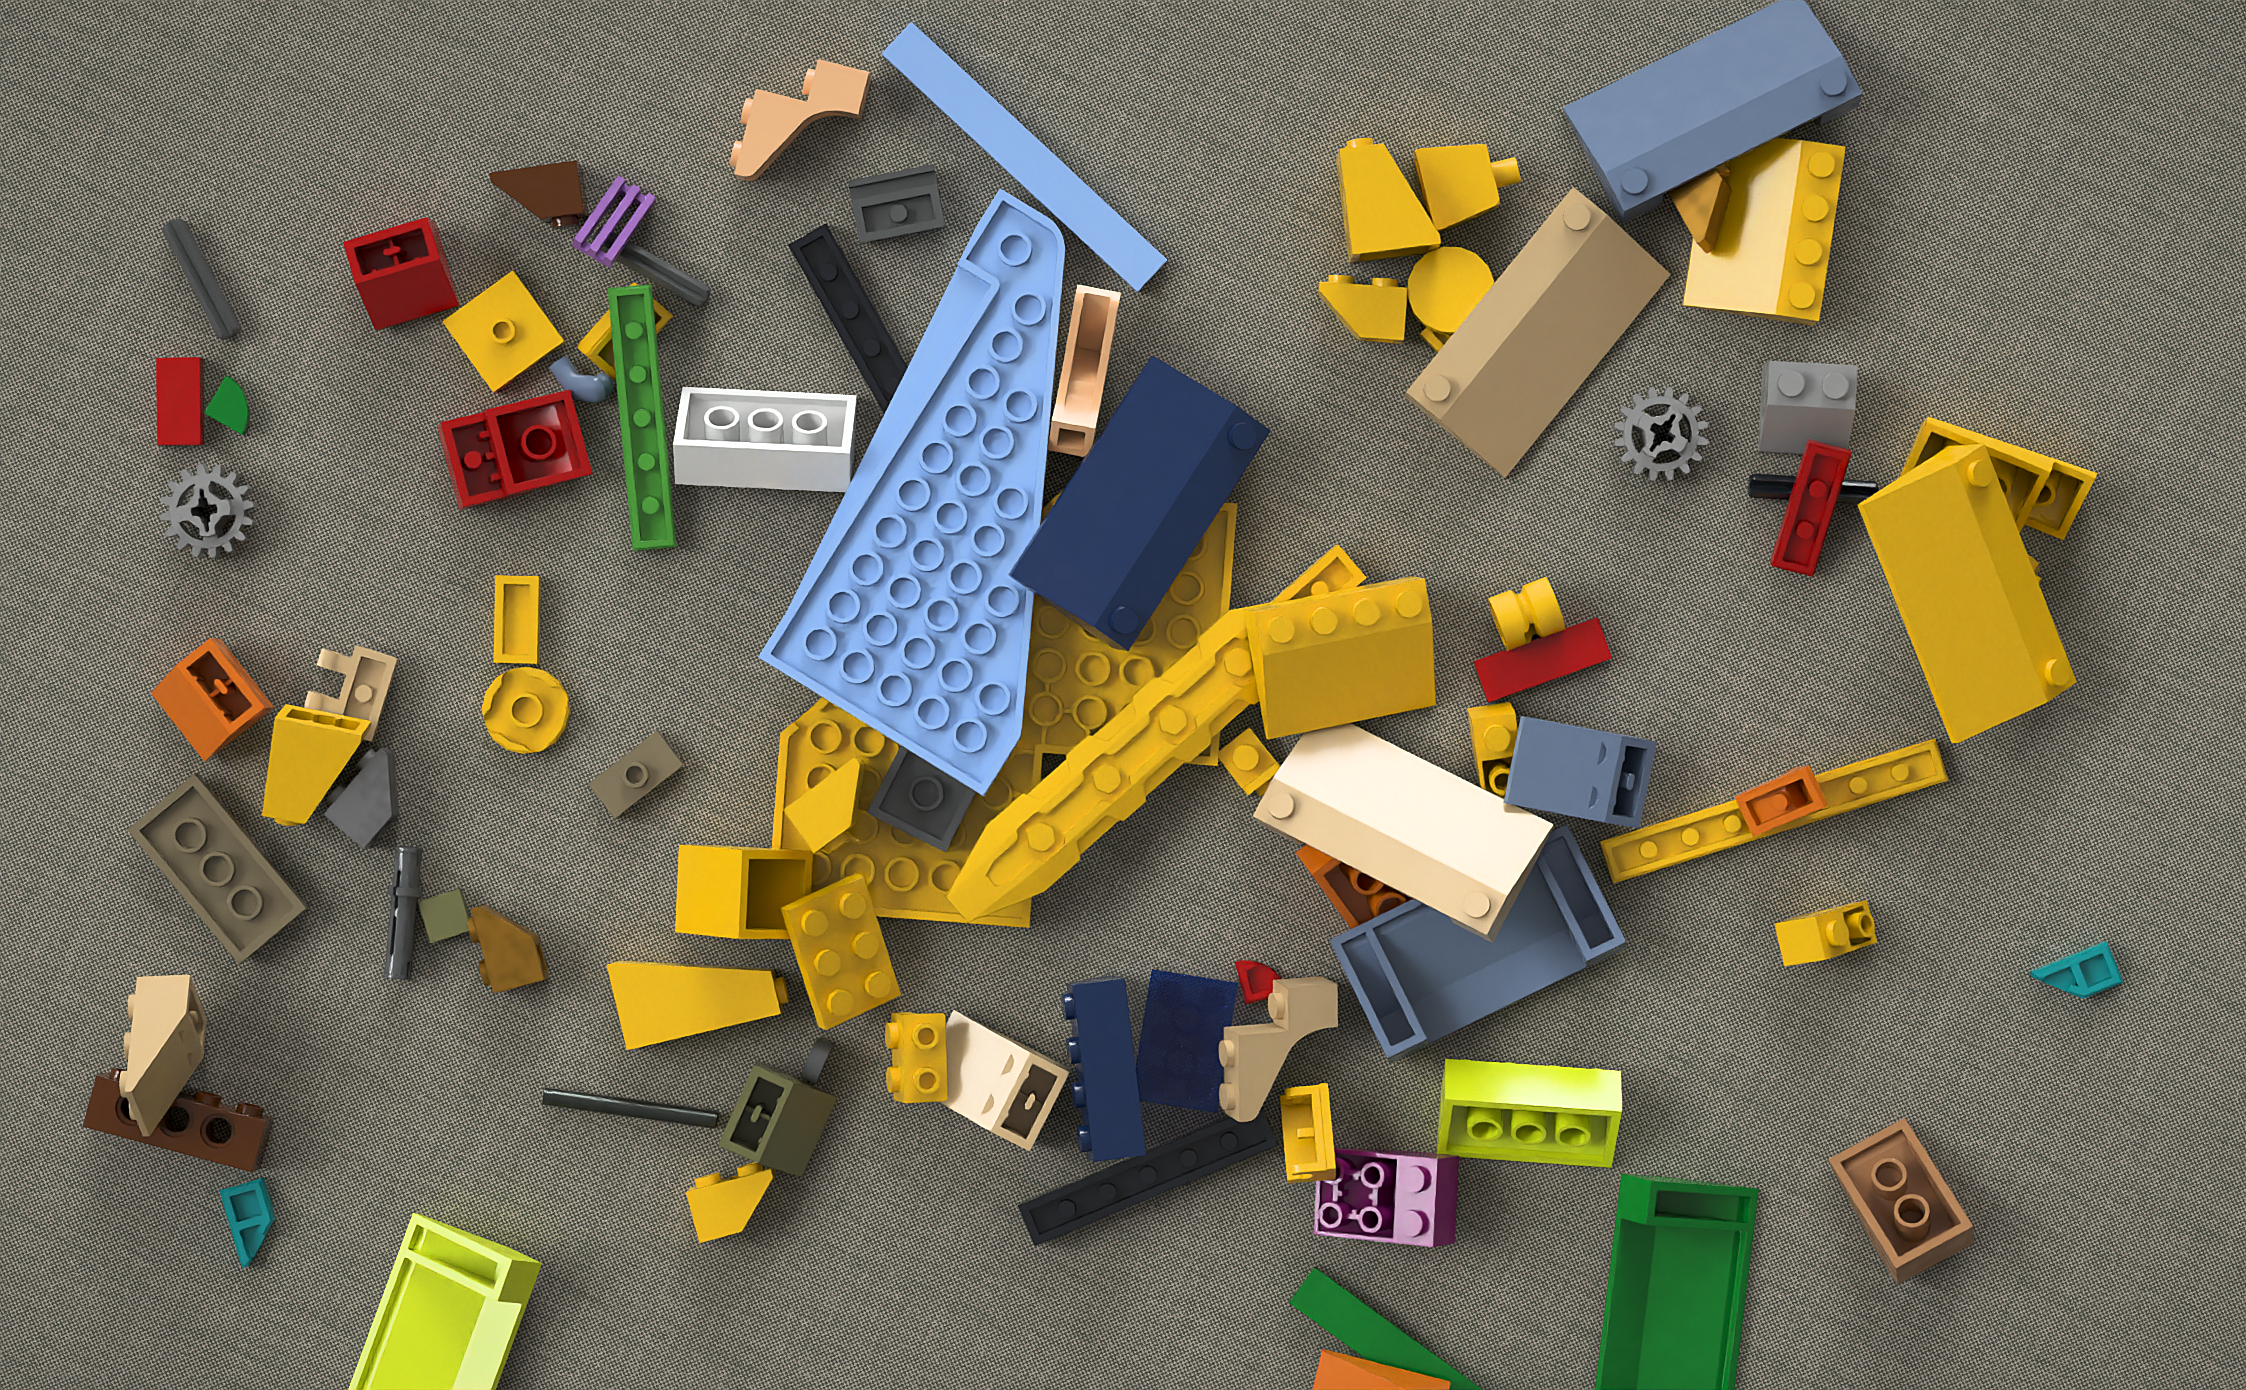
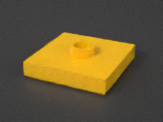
(504, 331)

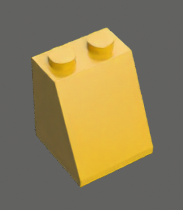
(1379, 206)
(739, 890)

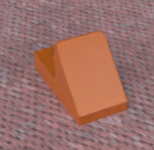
(1781, 800)

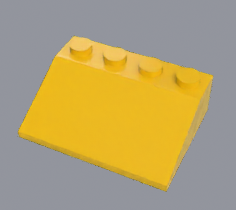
(1772, 235)
(1342, 656)

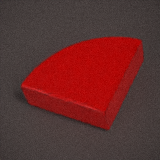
(1255, 980)

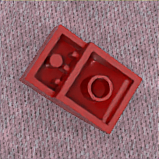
(514, 449)

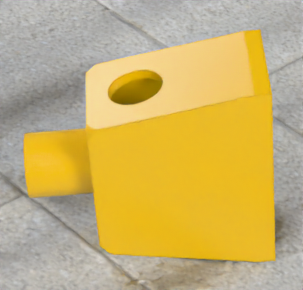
(1461, 182)

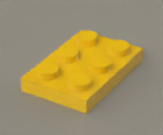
(840, 951)

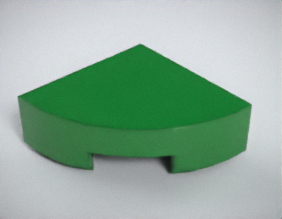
(230, 406)

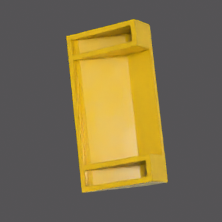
(1967, 591)

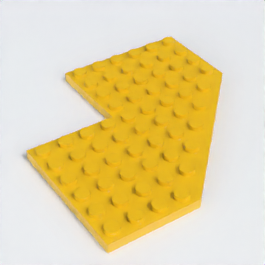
(1070, 694)

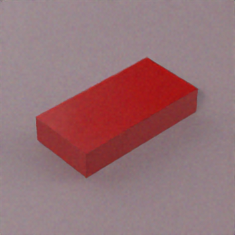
(180, 401)

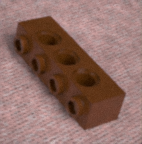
(243, 1150)

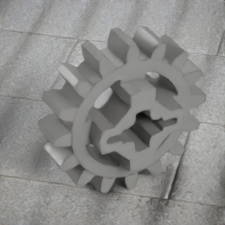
(1677, 445)
(205, 492)

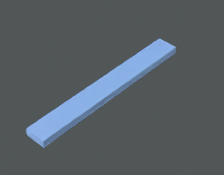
(1024, 157)

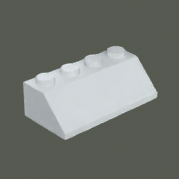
(765, 439)

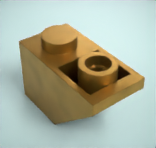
(509, 950)

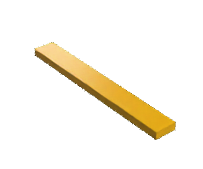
(1726, 827)

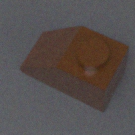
(548, 191)

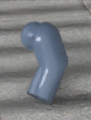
(582, 387)

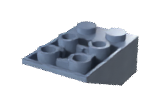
(1580, 772)

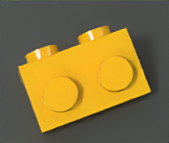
(917, 1057)

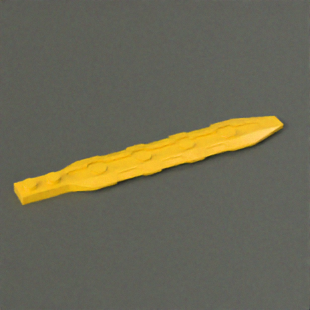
(1126, 759)

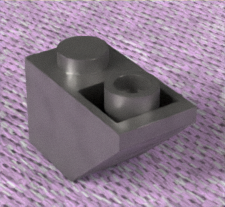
(369, 802)

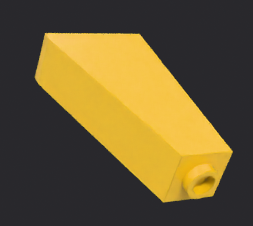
(682, 1000)

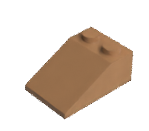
(1902, 1201)

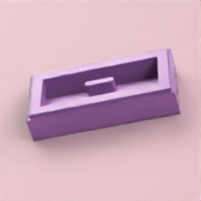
(630, 195)

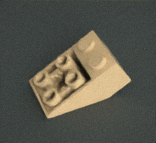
(162, 1045)
(999, 1080)

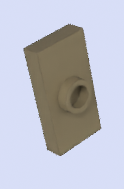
(636, 774)

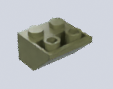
(777, 1120)

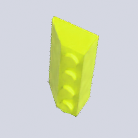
(1529, 1113)

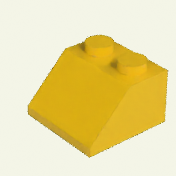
(829, 808)

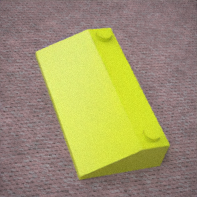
(446, 1312)

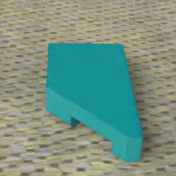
(2082, 972)
(249, 1217)

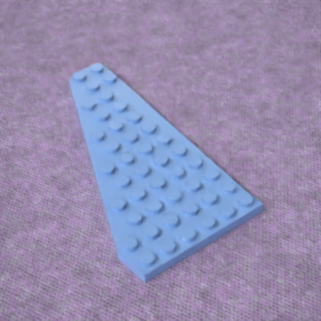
(911, 585)

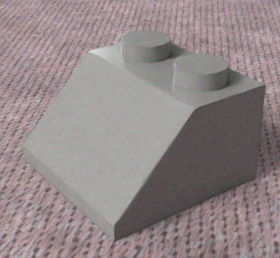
(1804, 404)

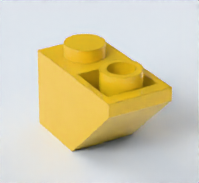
(1367, 311)
(1493, 742)
(1825, 933)
(727, 1204)

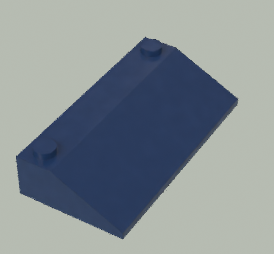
(1139, 503)

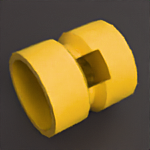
(1526, 613)

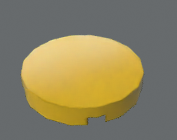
(1447, 287)
(526, 710)

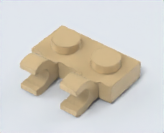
(364, 687)

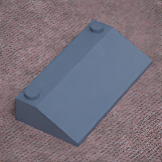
(1711, 104)
(1431, 977)

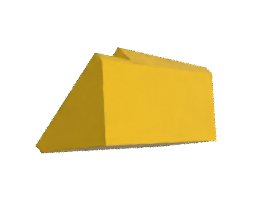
(2036, 487)

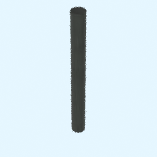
(630, 1108)

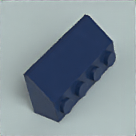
(1104, 1068)

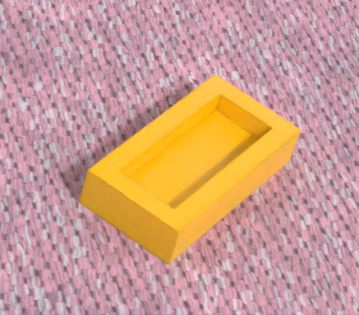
(517, 619)

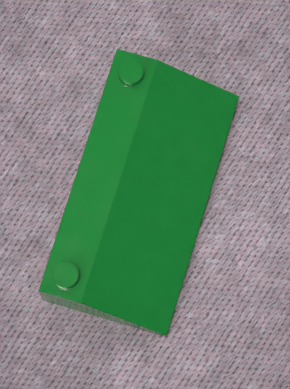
(1676, 1285)

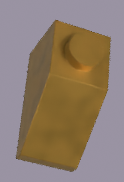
(1703, 205)

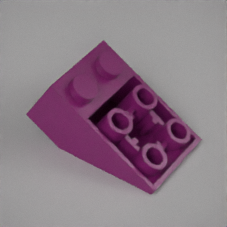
(1389, 1197)

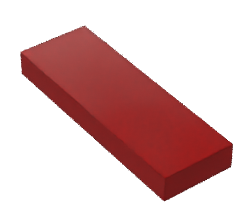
(1810, 507)
(1542, 660)

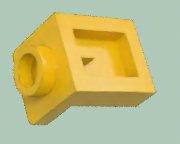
(1249, 762)

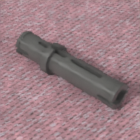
(403, 909)

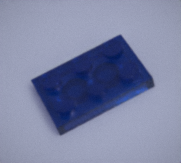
(1182, 1038)

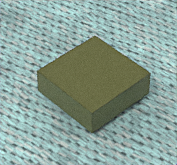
(445, 915)

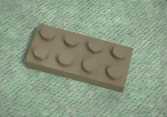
(218, 868)

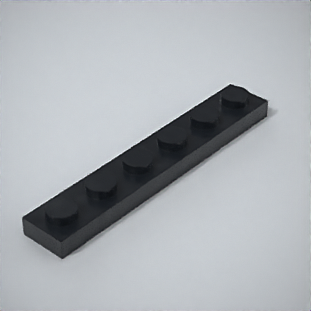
(1145, 1176)

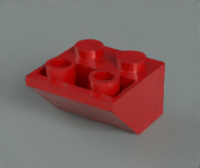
(402, 273)

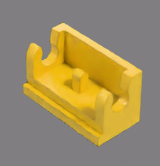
(1308, 1134)

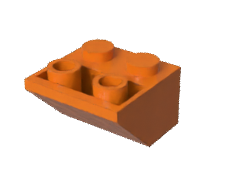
(211, 698)

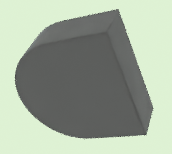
(817, 1060)

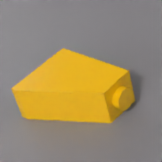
(306, 759)

